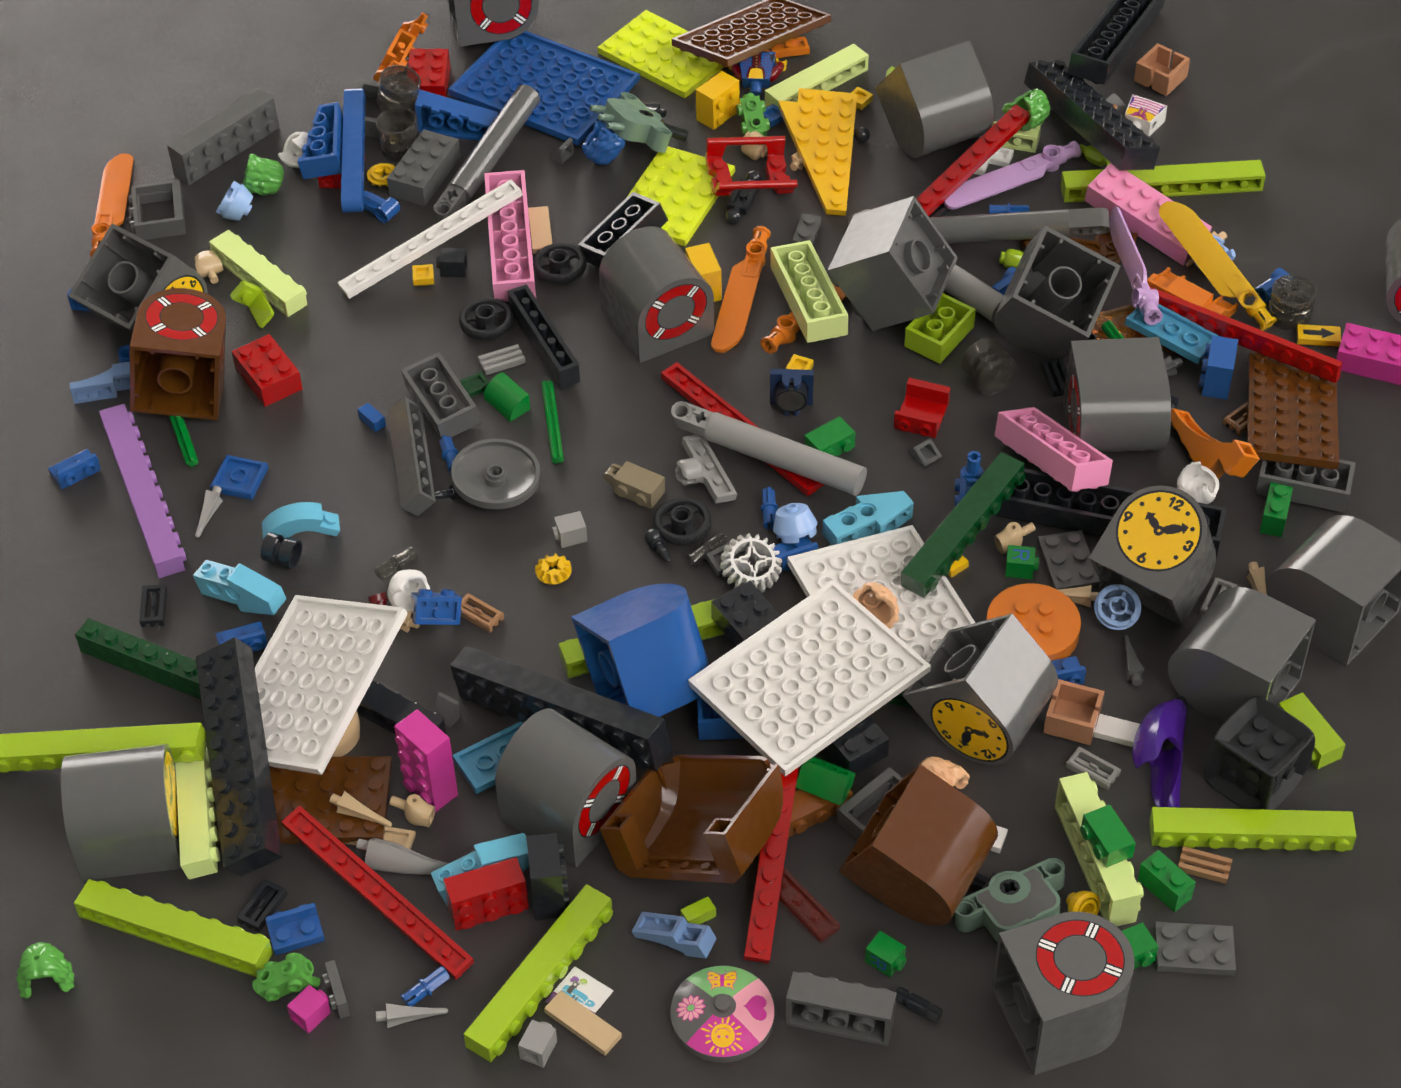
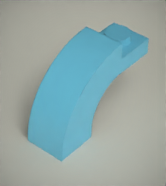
(299, 518)

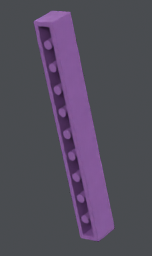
(142, 491)

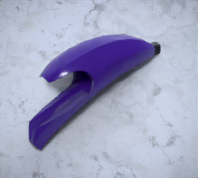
(1162, 723)

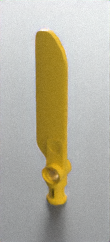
(1213, 259)

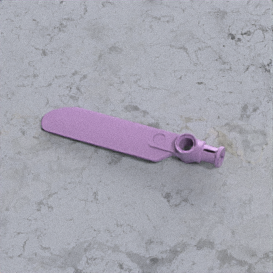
(1012, 175)
(1142, 296)

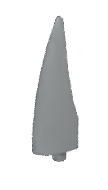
(395, 858)

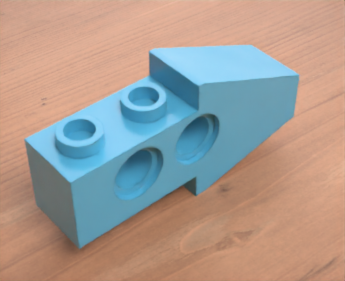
(868, 517)
(239, 586)
(485, 854)

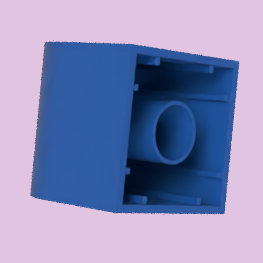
(643, 648)

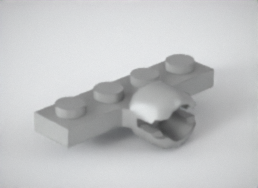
(704, 468)

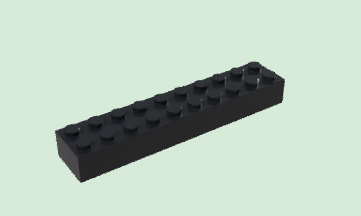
(1112, 39)
(1093, 116)
(1090, 510)
(747, 611)
(524, 692)
(238, 758)

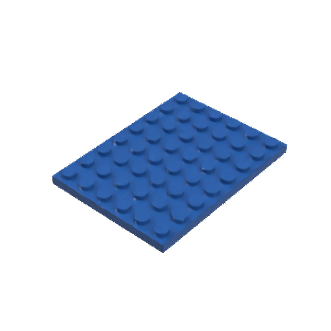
(561, 76)

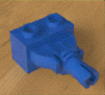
(968, 475)

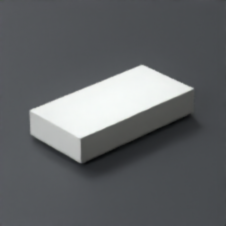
(1116, 730)

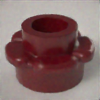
(379, 599)

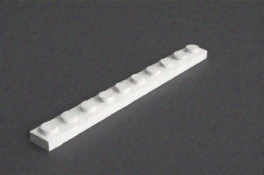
(430, 239)

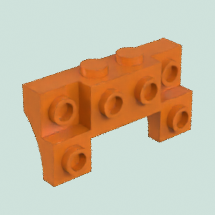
(402, 43)
(1183, 289)

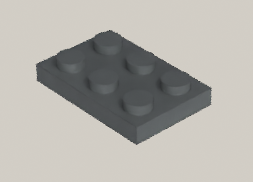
(1068, 560)
(1195, 948)

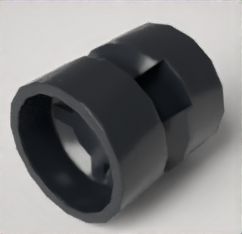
(284, 550)

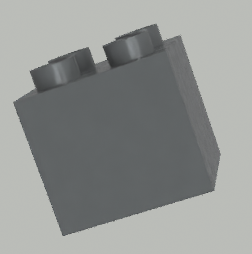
(892, 264)

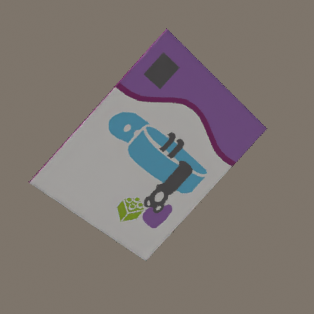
(583, 989)

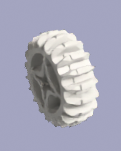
(753, 547)

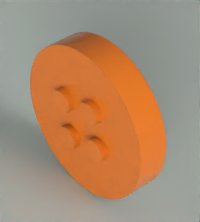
(1045, 615)

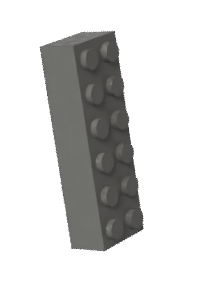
(223, 136)

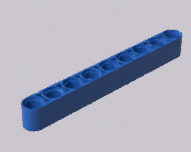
(353, 151)

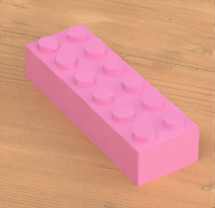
(1139, 207)
(1053, 449)

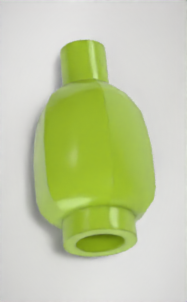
(1094, 156)
(1010, 258)

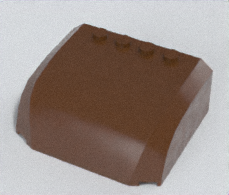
(696, 818)

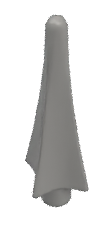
(211, 503)
(401, 1014)

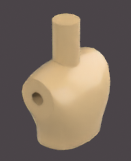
(208, 265)
(1012, 535)
(415, 809)

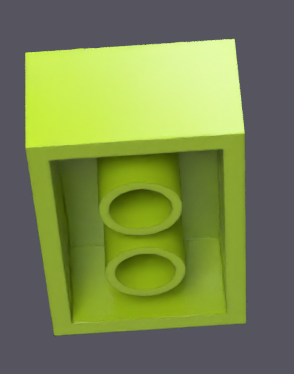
(940, 332)

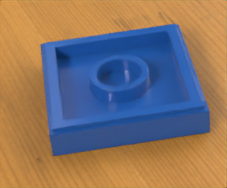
(240, 477)

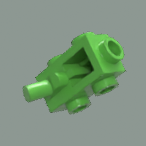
(751, 110)
(285, 977)

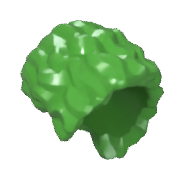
(1035, 103)
(263, 175)
(43, 961)

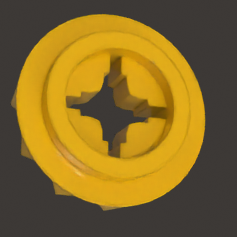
(376, 172)
(553, 576)

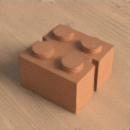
(1155, 69)
(1074, 712)

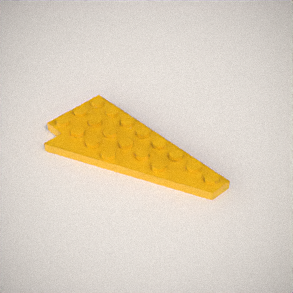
(823, 137)

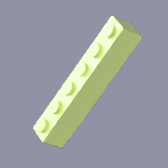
(820, 76)
(257, 270)
(196, 818)

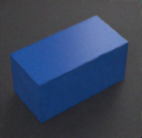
(371, 417)

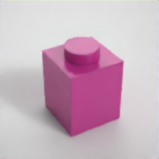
(309, 1008)

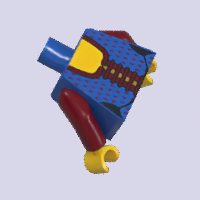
(758, 71)

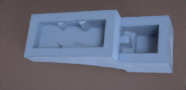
(102, 385)
(675, 932)

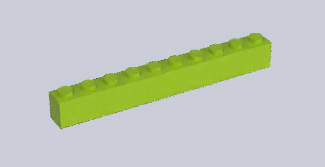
(1178, 179)
(48, 748)

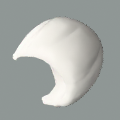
(293, 149)
(1198, 482)
(402, 585)

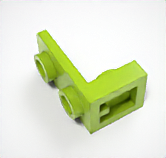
(255, 299)

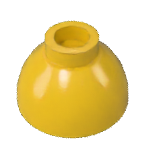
(1083, 902)

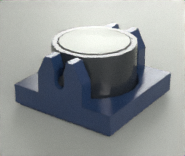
(791, 389)

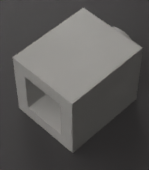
(570, 529)
(537, 1043)

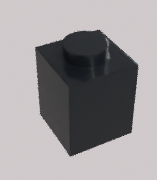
(452, 262)

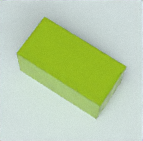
(699, 911)

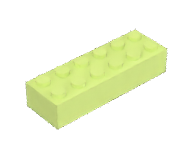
(809, 291)
(1114, 885)

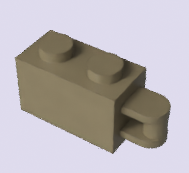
(636, 483)

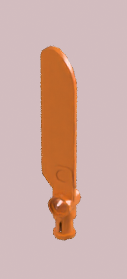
(112, 197)
(740, 293)
(786, 329)

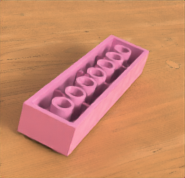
(510, 238)

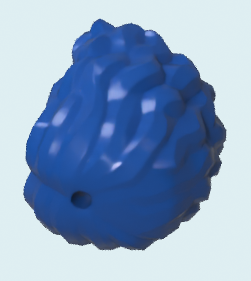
(602, 144)

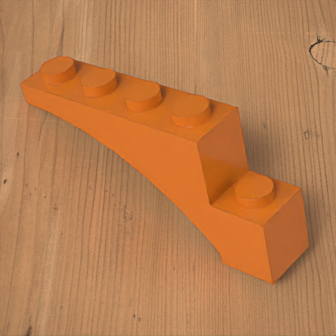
(1219, 457)

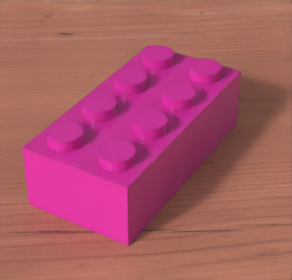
(1371, 353)
(426, 760)

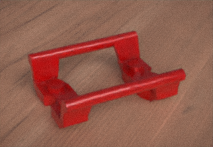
(775, 165)

